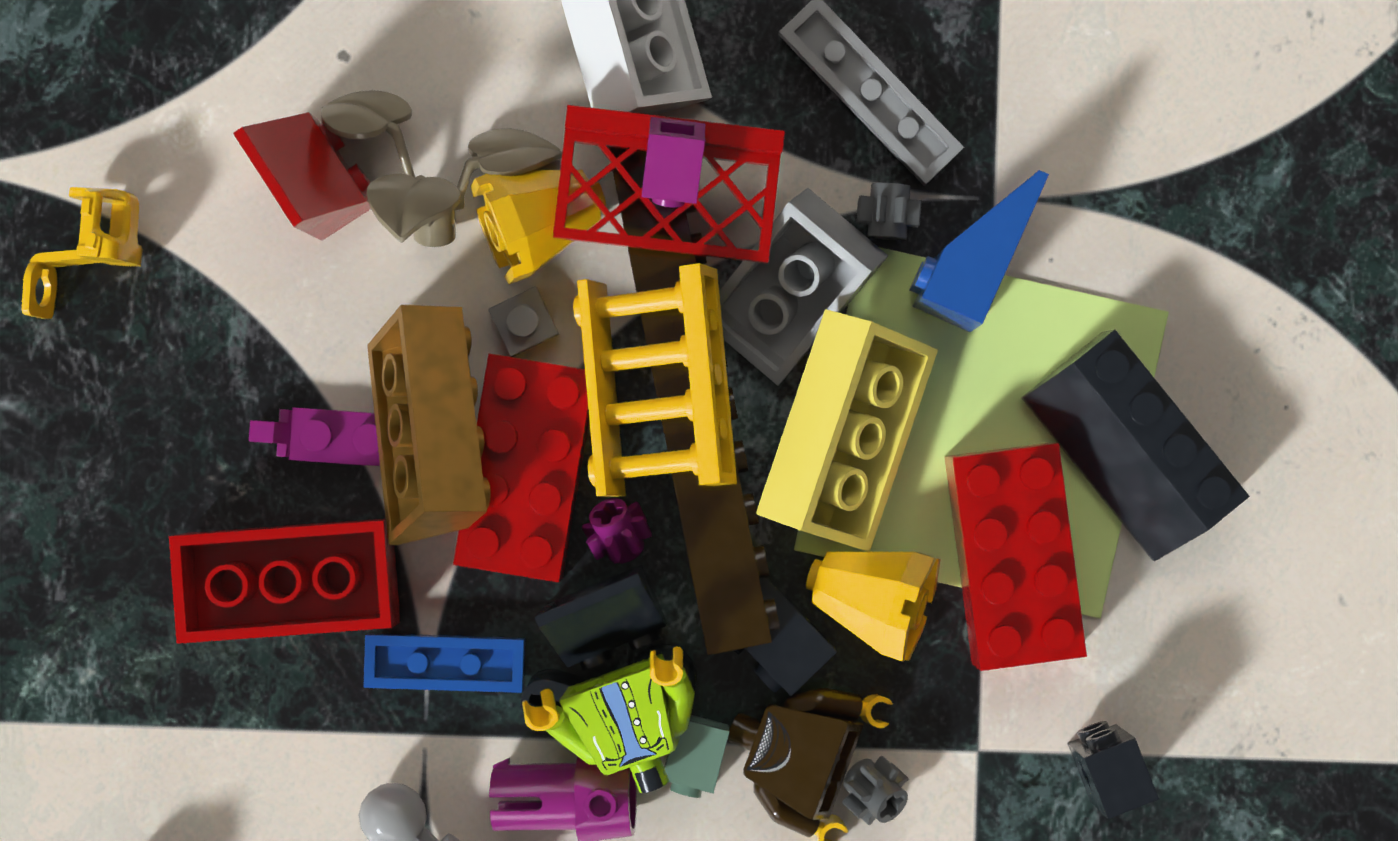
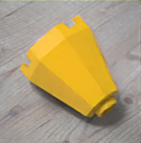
(522, 216)
(877, 596)

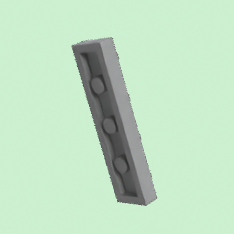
(870, 90)

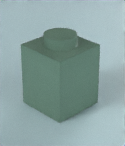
(697, 757)

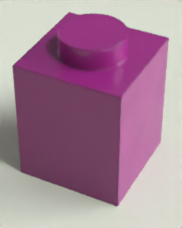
(673, 162)

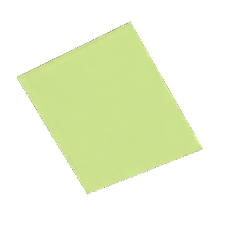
(978, 407)

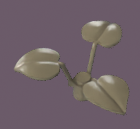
(424, 203)

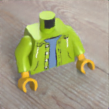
(622, 717)

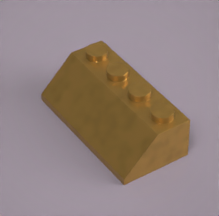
(427, 423)

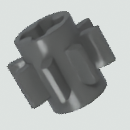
(888, 211)
(875, 790)

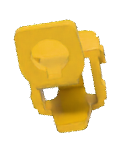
(94, 245)

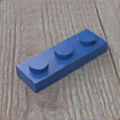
(444, 662)

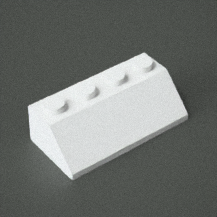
(637, 54)

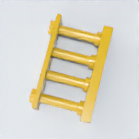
(704, 403)

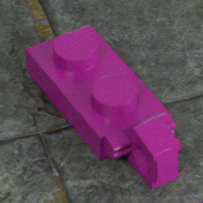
(321, 436)

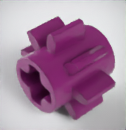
(616, 530)

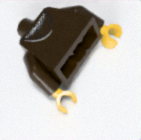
(803, 755)

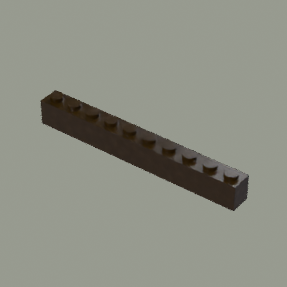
(712, 517)

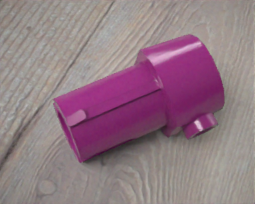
(571, 799)

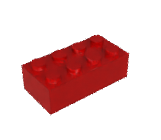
(533, 459)
(1015, 556)
(283, 581)

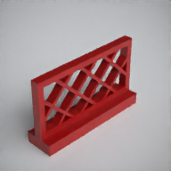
(631, 132)

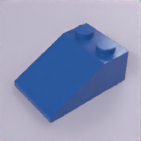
(969, 270)

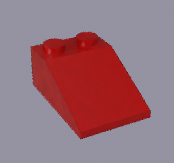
(306, 173)

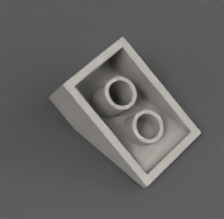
(812, 266)

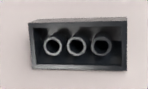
(1135, 446)

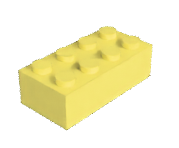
(847, 430)

